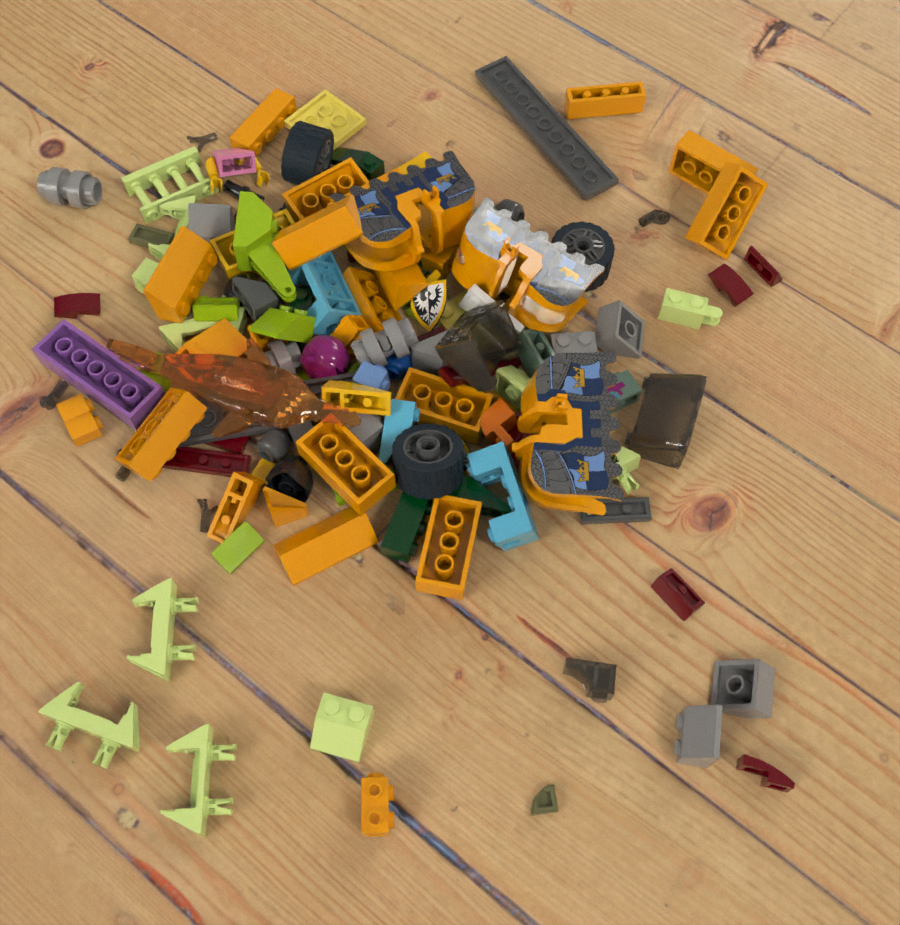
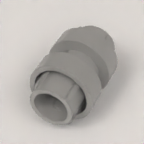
(63, 187)
(400, 335)
(284, 355)

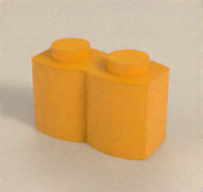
(79, 419)

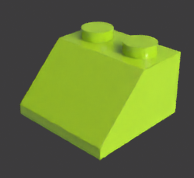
(285, 324)

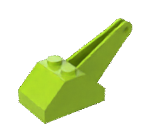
(254, 248)

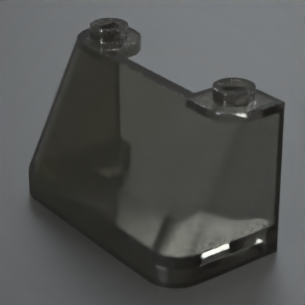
(479, 343)
(666, 417)

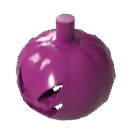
(323, 355)

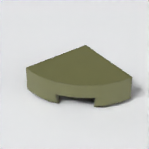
(545, 801)

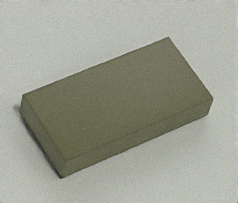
(143, 235)

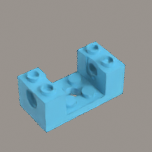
(330, 290)
(497, 465)

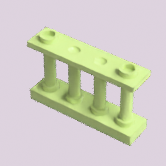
(164, 170)

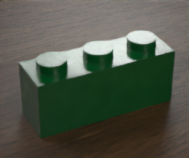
(406, 527)

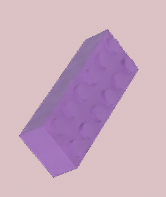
(99, 374)

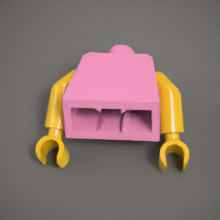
(233, 162)

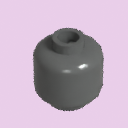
(514, 207)
(274, 445)

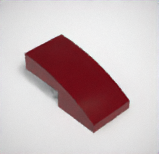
(733, 285)
(78, 303)
(771, 776)

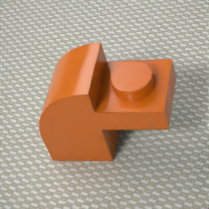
(497, 422)

